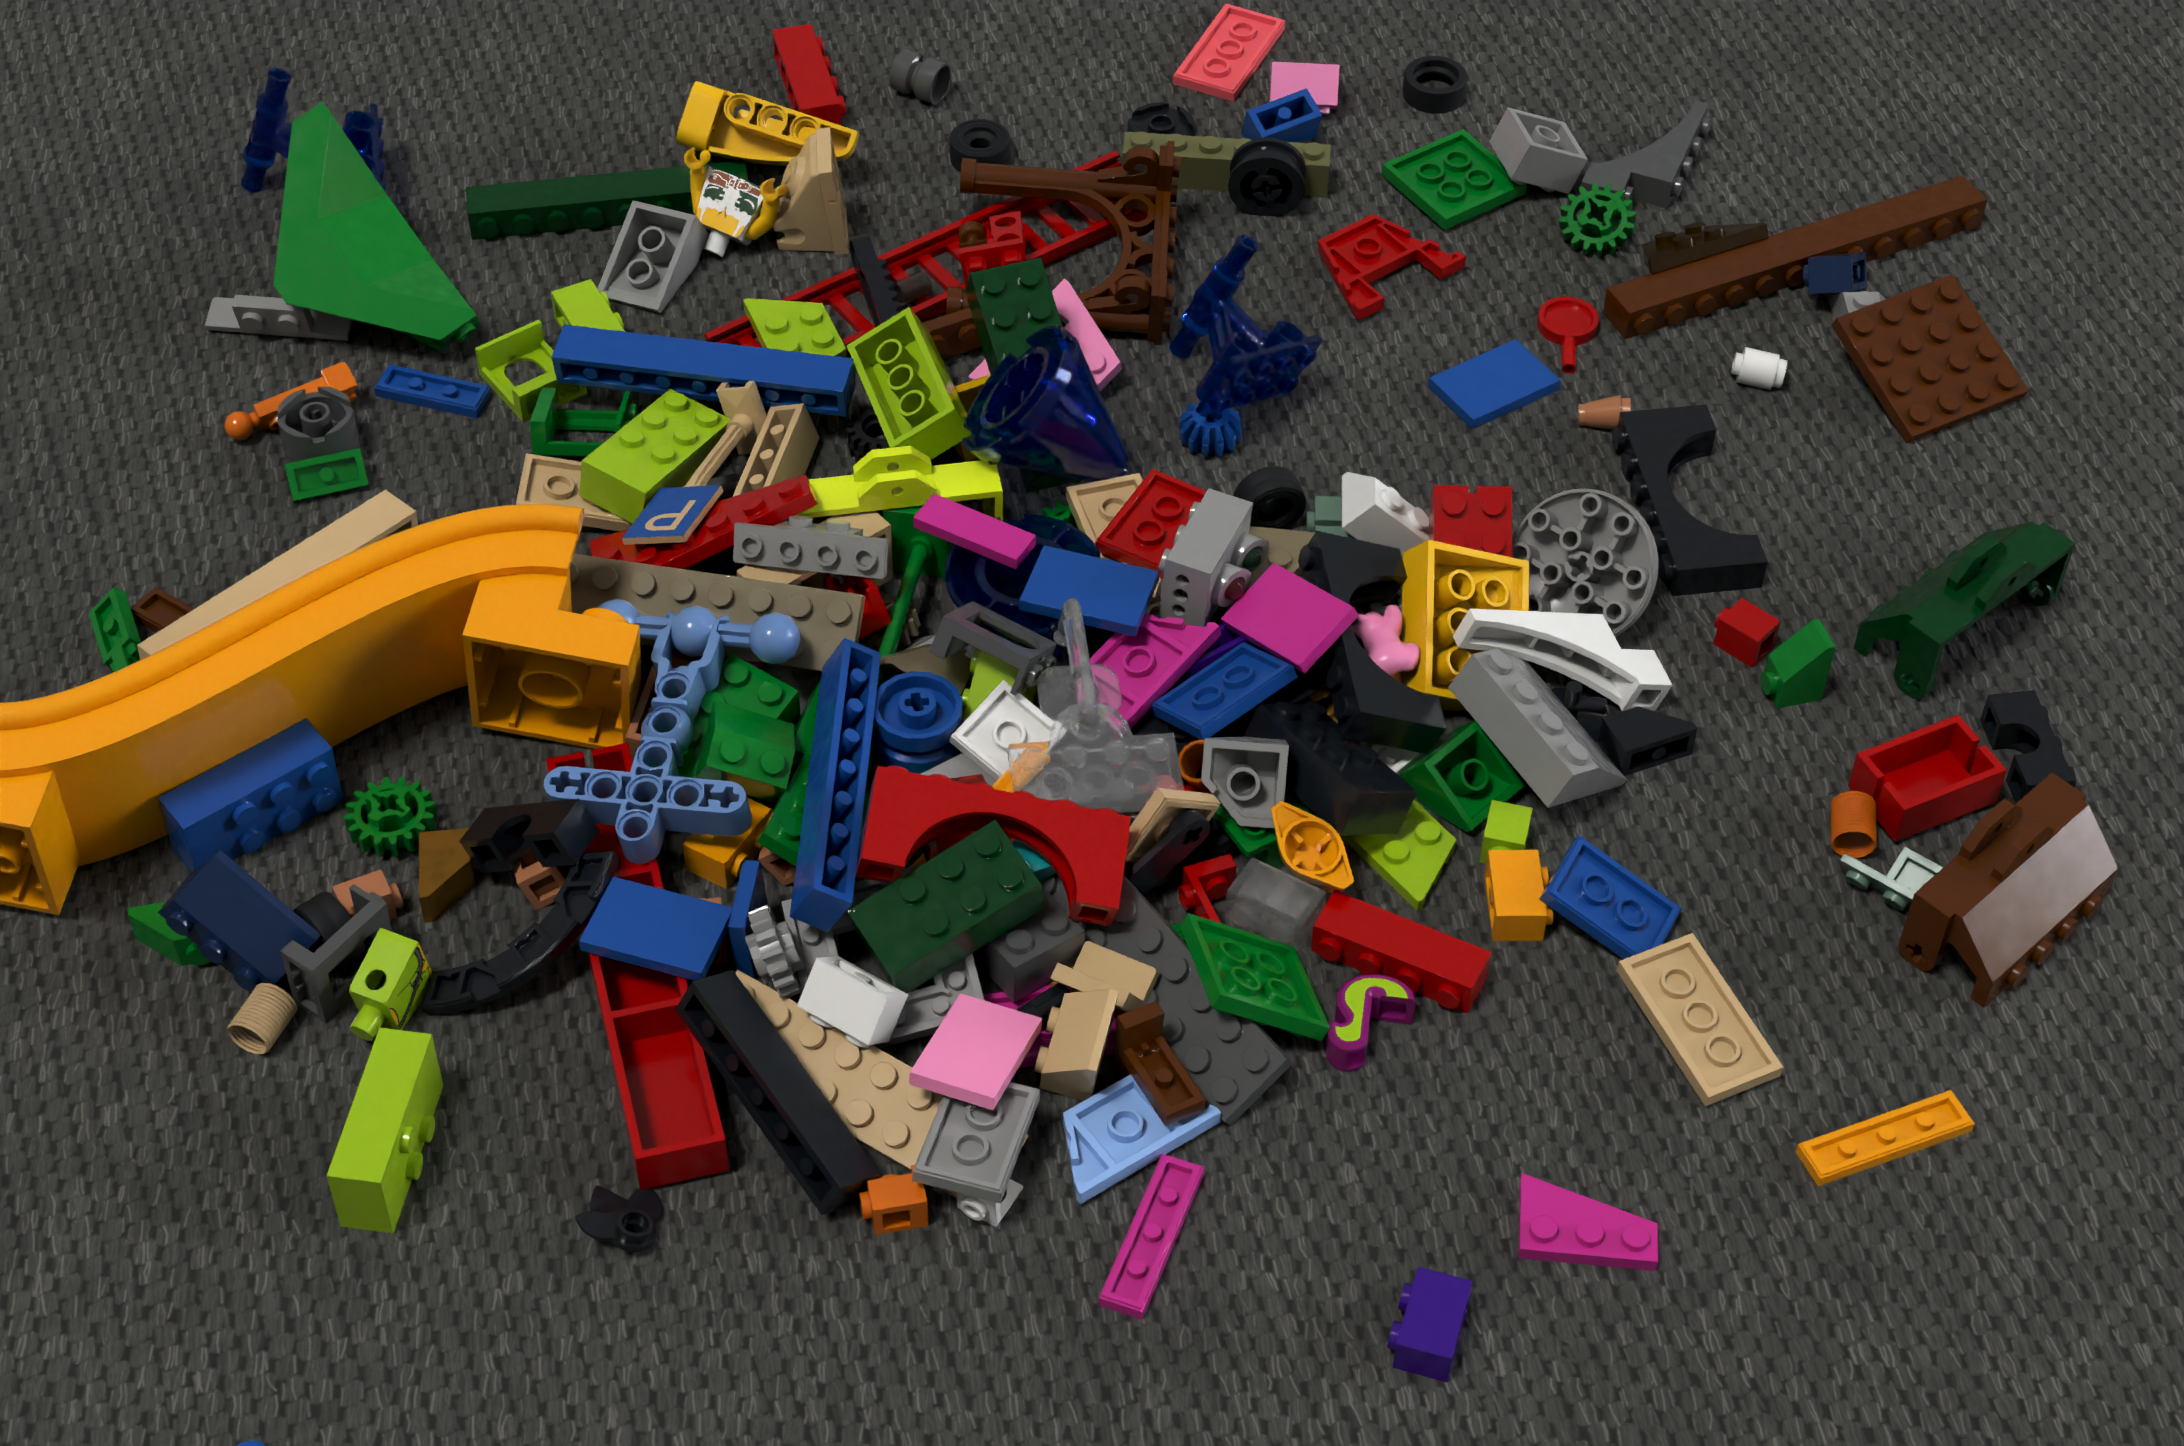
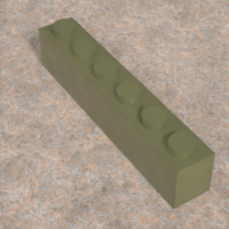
(1208, 158)

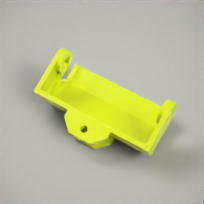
(905, 479)

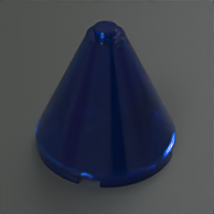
(1046, 413)

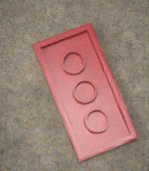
(1229, 52)

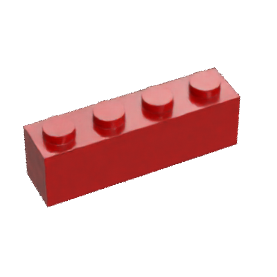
(807, 73)
(1400, 948)

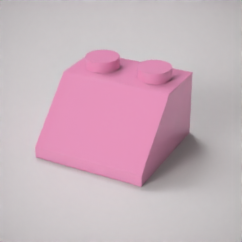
(1319, 79)

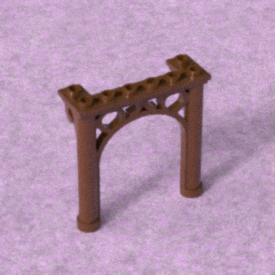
(1128, 297)

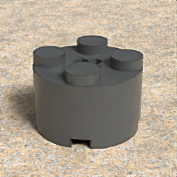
(317, 424)

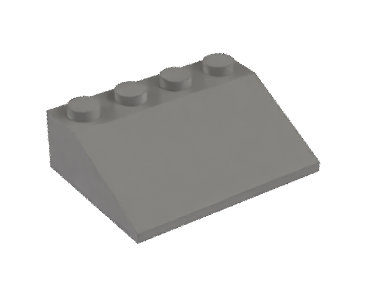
(1533, 728)

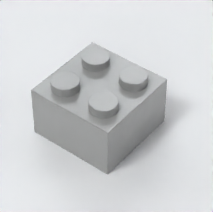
(1538, 151)

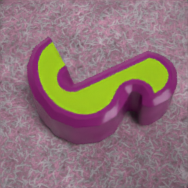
(1356, 1003)

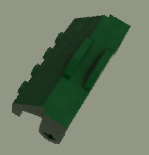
(1961, 593)

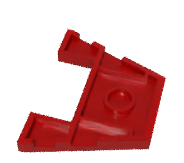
(1374, 249)

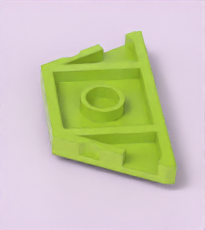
(794, 326)
(1410, 858)

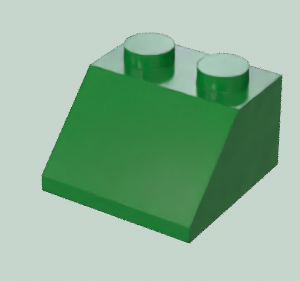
(747, 751)
(1463, 777)

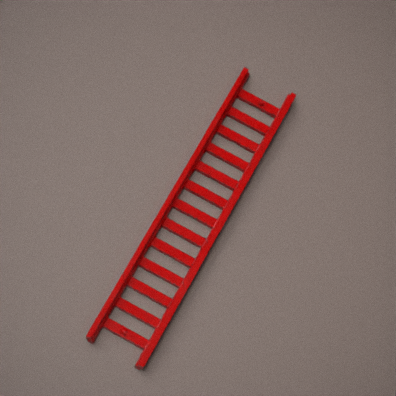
(924, 249)

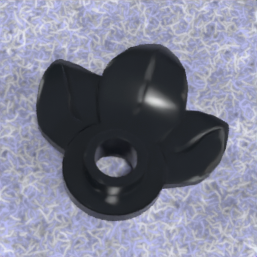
(622, 1221)

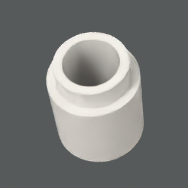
(1759, 368)

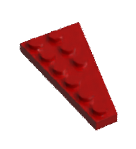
(716, 530)

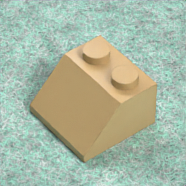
(1077, 1042)

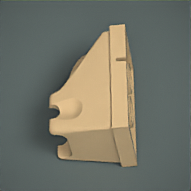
(815, 206)

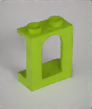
(522, 345)

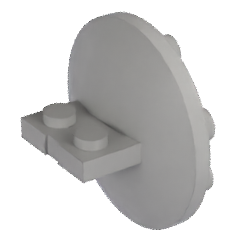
(1588, 557)

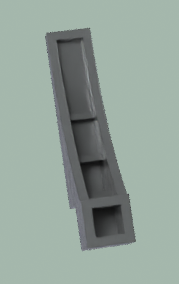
(1657, 170)

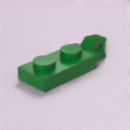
(115, 630)

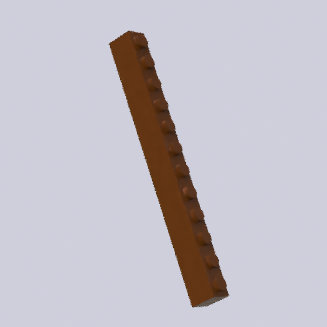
(1779, 260)

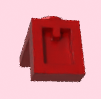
(1205, 882)

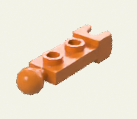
(241, 425)

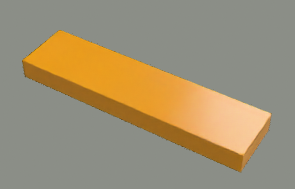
(1884, 1137)

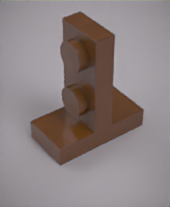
(1153, 1065)

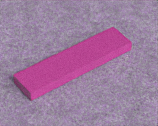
(1151, 1236)

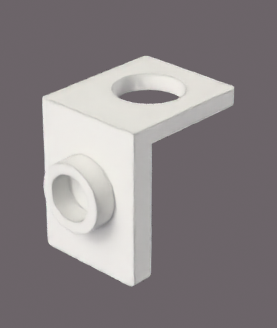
(987, 1210)

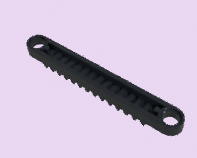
(875, 282)

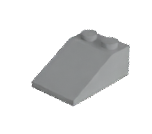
(652, 256)

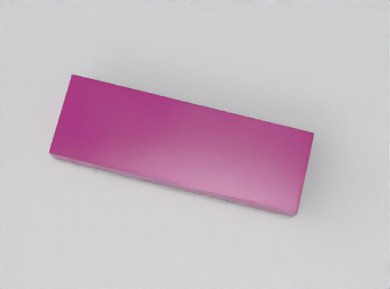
(974, 531)

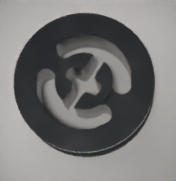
(1268, 161)

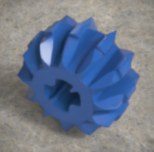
(1210, 432)

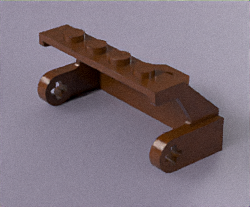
(2013, 888)

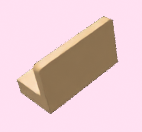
(1106, 969)

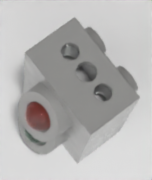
(1209, 559)

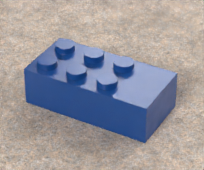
(252, 796)

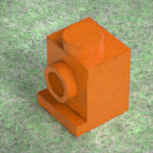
(894, 1203)

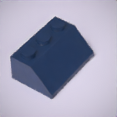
(236, 921)

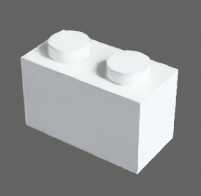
(852, 1001)

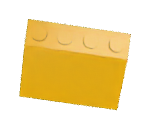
(1435, 598)

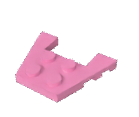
(1096, 349)

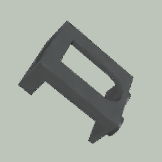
(962, 629)
(309, 971)

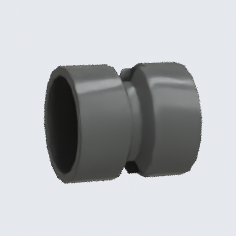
(920, 75)

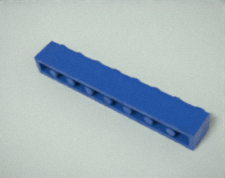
(699, 367)
(836, 786)

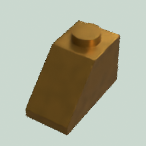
(444, 871)

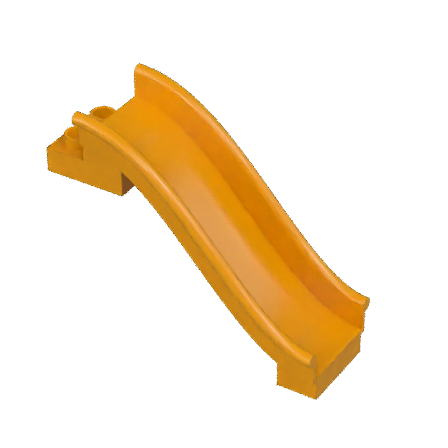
(345, 647)

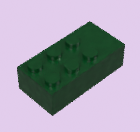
(948, 908)

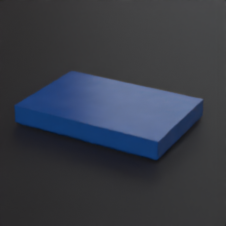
(1494, 383)
(1109, 592)
(1223, 691)
(1609, 901)
(656, 929)

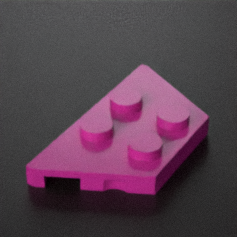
(1153, 660)

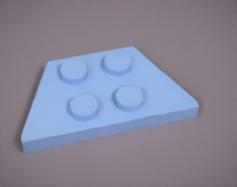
(1121, 1134)

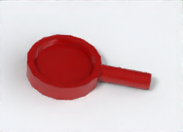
(1569, 324)

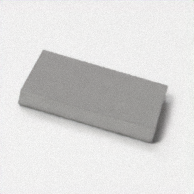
(976, 1147)

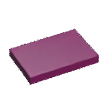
(1289, 617)

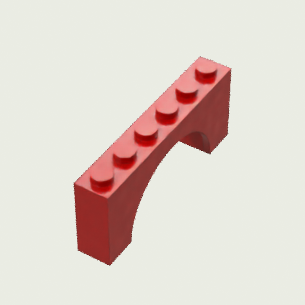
(1079, 842)

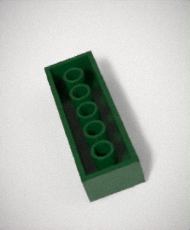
(1006, 310)

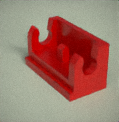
(875, 613)

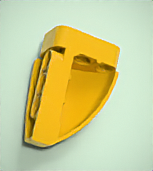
(752, 135)

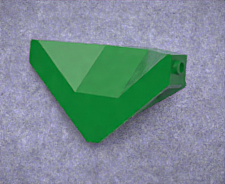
(350, 247)

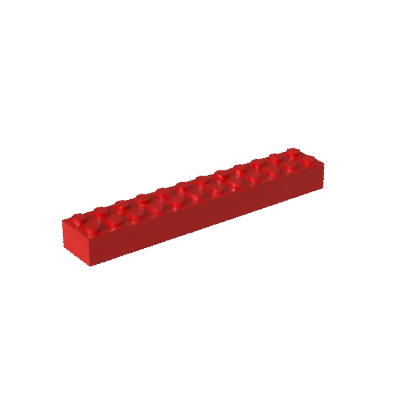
(653, 1053)

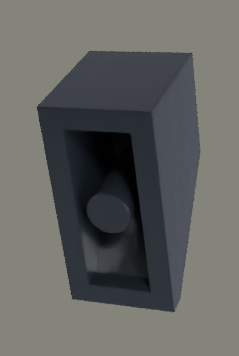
(1644, 739)

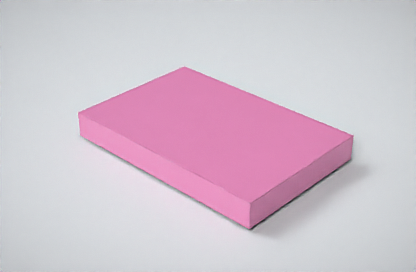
(975, 1051)

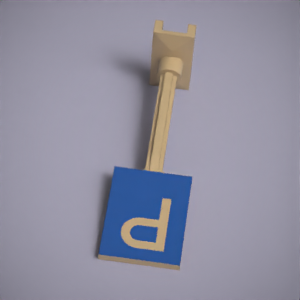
(679, 510)

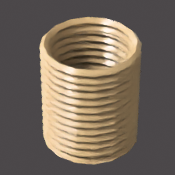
(262, 1018)

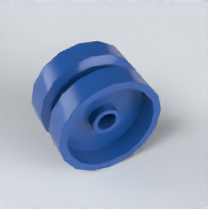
(915, 721)

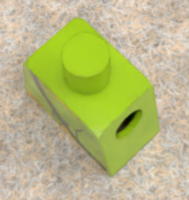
(389, 984)

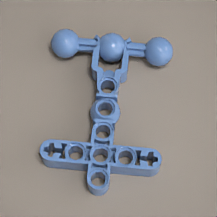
(667, 732)

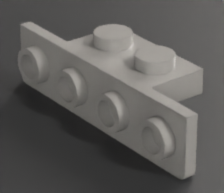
(273, 317)
(812, 547)

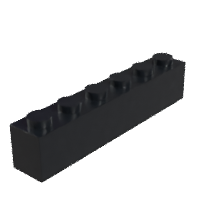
(777, 1091)

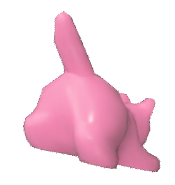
(1382, 641)

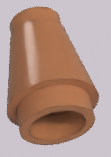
(1603, 412)

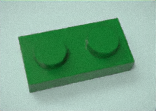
(326, 474)

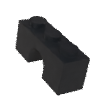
(2023, 725)
(553, 831)

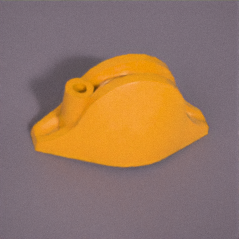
(1311, 848)

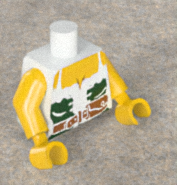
(730, 204)

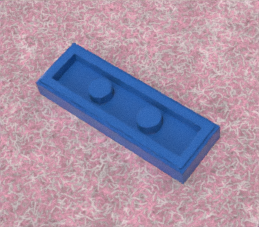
(433, 391)

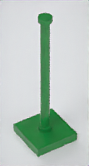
(914, 555)

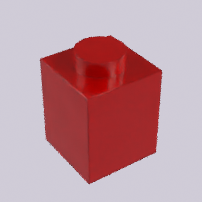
(1746, 632)

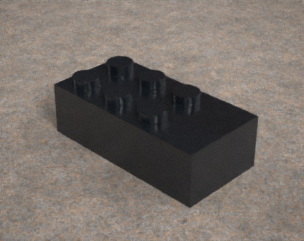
(1334, 774)

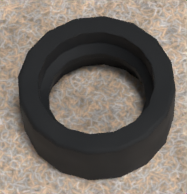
(1434, 99)

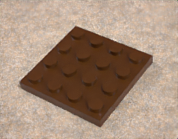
(1929, 358)

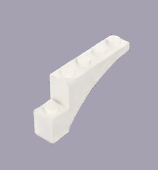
(1574, 646)

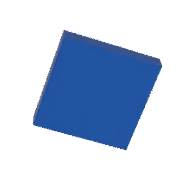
(748, 897)

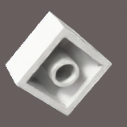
(1380, 514)

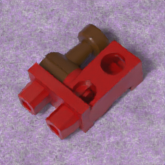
(1004, 247)

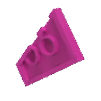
(1581, 1230)

